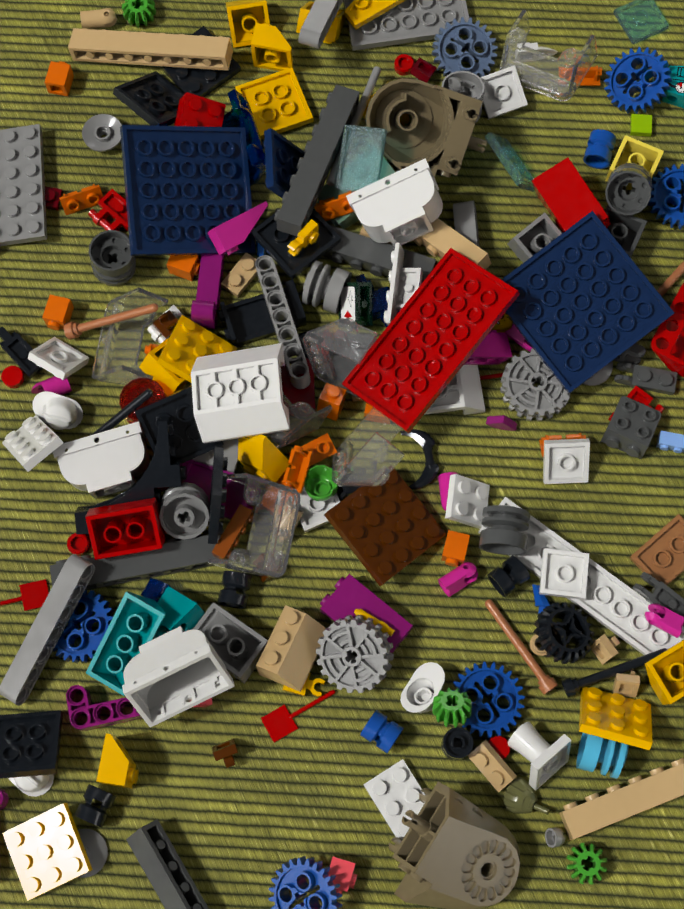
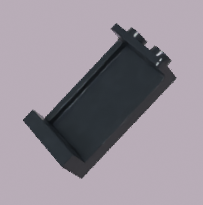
(250, 318)

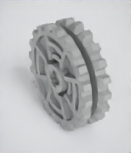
(523, 396)
(337, 656)

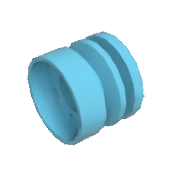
(603, 751)

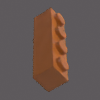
(232, 533)

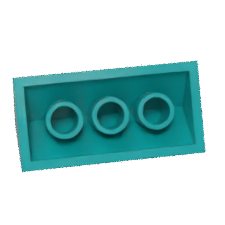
(131, 626)

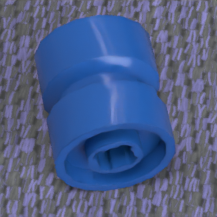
(599, 149)
(381, 731)

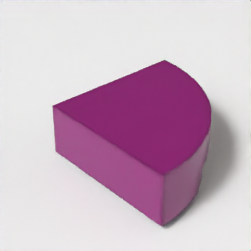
(501, 422)

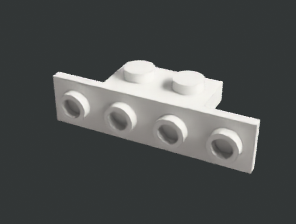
(402, 284)

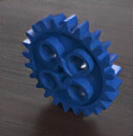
(649, 91)
(663, 195)
(90, 640)
(504, 688)
(293, 877)

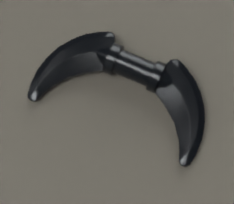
(431, 468)

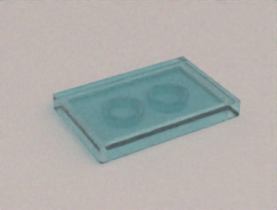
(360, 157)
(510, 161)

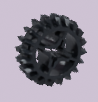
(557, 635)

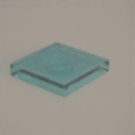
(641, 20)

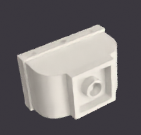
(401, 208)
(105, 465)
(172, 673)

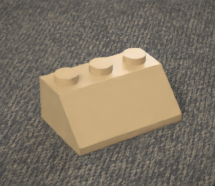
(291, 649)

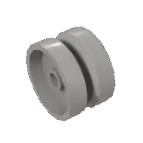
(184, 511)

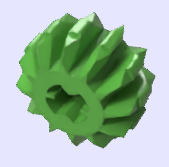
(139, 11)
(452, 707)
(583, 854)

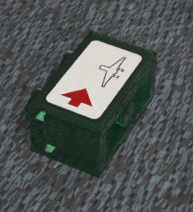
(356, 302)

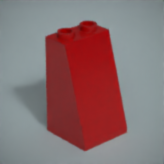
(567, 195)

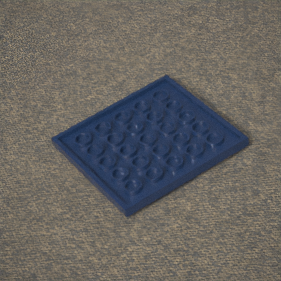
(183, 186)
(583, 302)

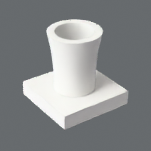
(544, 758)

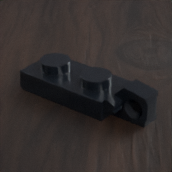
(18, 351)

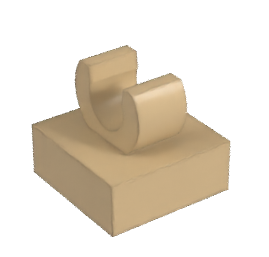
(605, 648)
(626, 684)

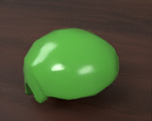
(319, 483)

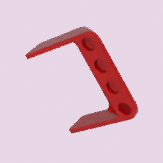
(669, 337)

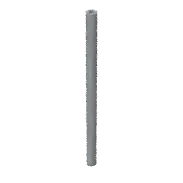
(356, 118)

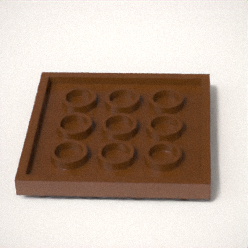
(385, 526)

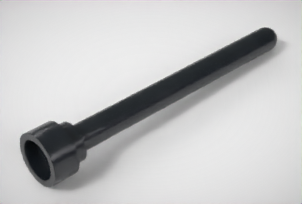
(126, 411)
(572, 686)

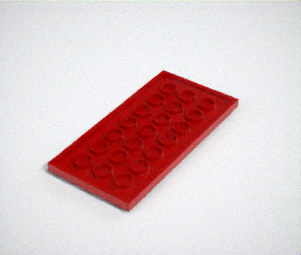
(430, 339)

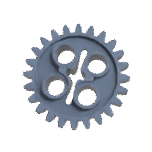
(476, 38)

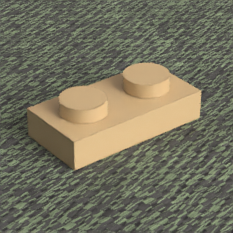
(240, 275)
(492, 766)

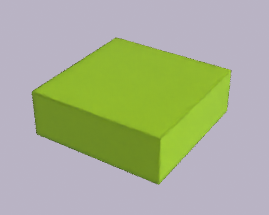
(640, 125)

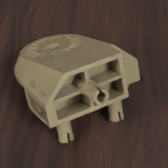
(437, 125)
(455, 854)

